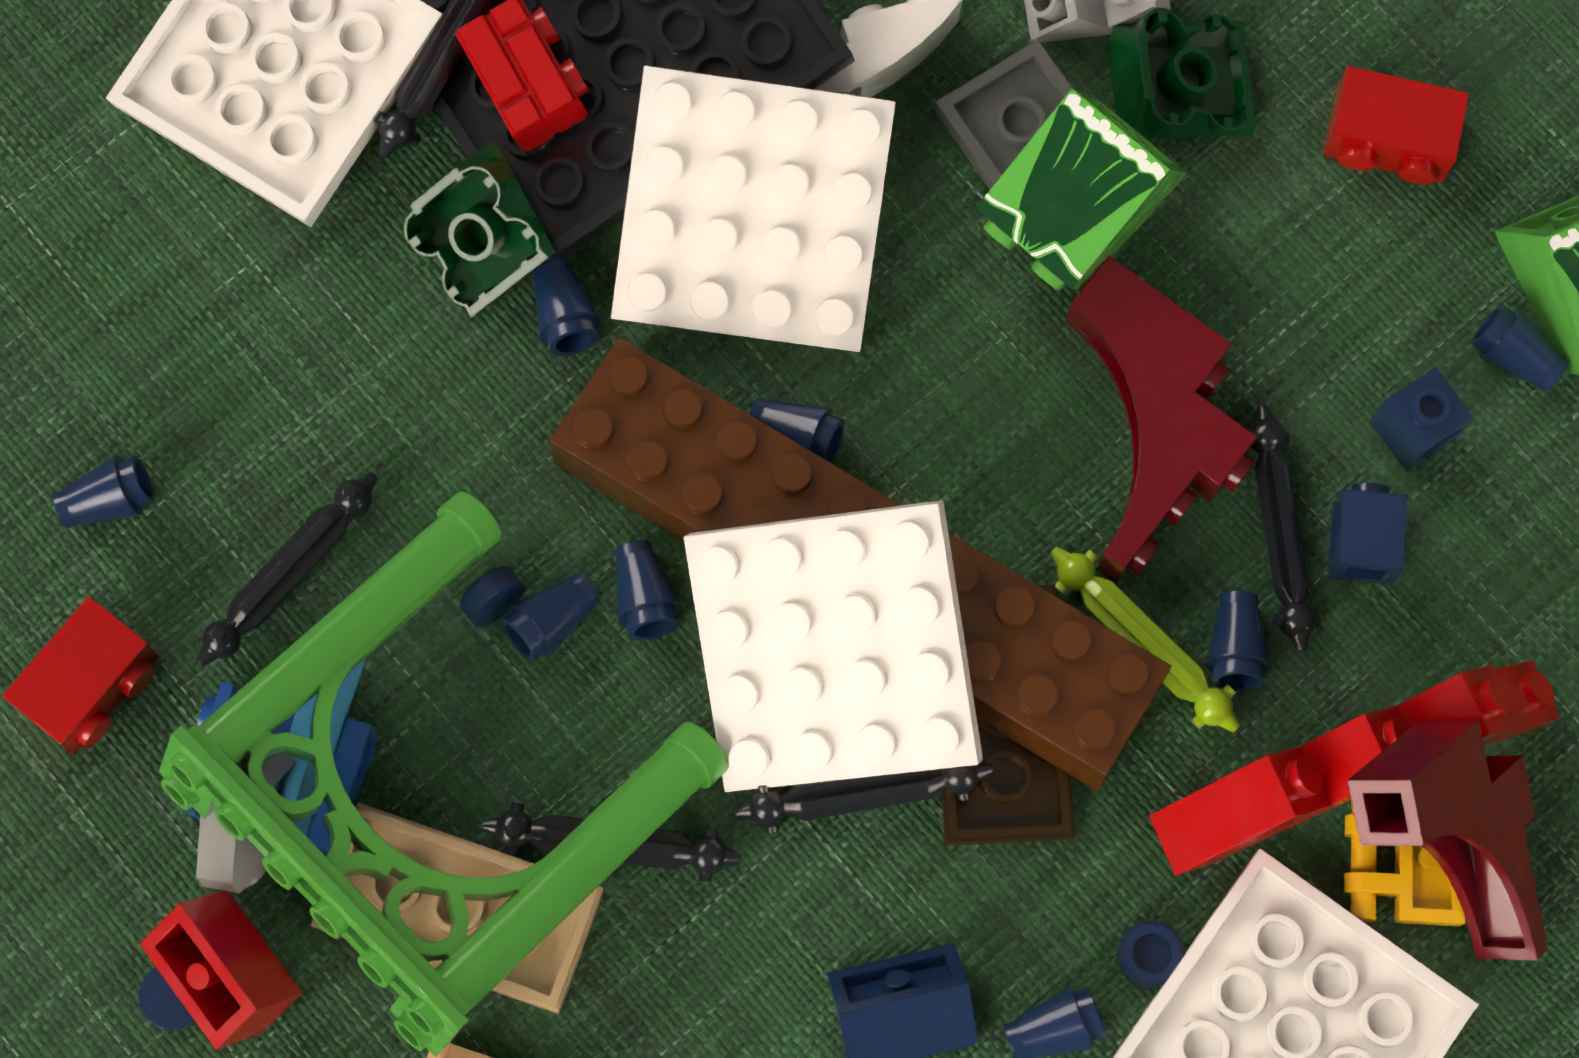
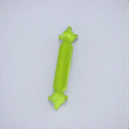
(1127, 619)

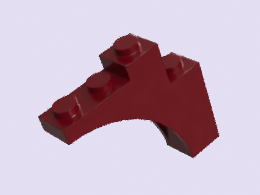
(1178, 438)
(1471, 817)

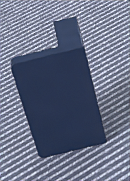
(905, 1005)

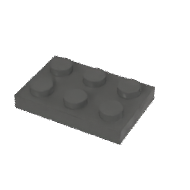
(1003, 109)

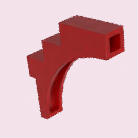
(1314, 776)

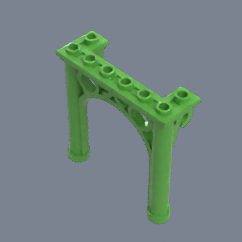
(432, 1002)

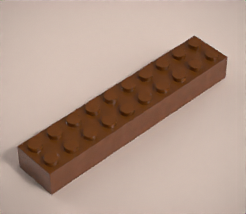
(707, 466)

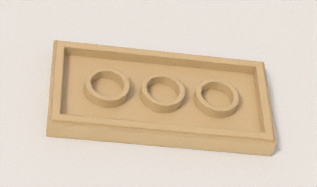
(543, 974)

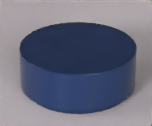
(491, 596)
(1149, 954)
(161, 1004)

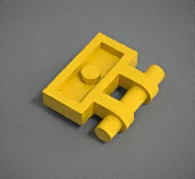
(1418, 886)

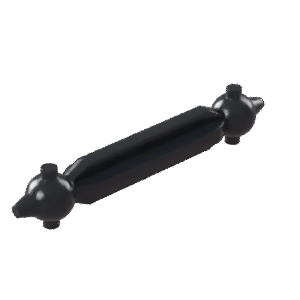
(427, 76)
(1282, 529)
(287, 569)
(851, 795)
(661, 850)

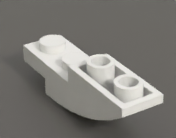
(890, 43)

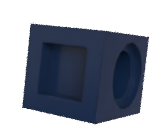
(1421, 419)
(1367, 534)

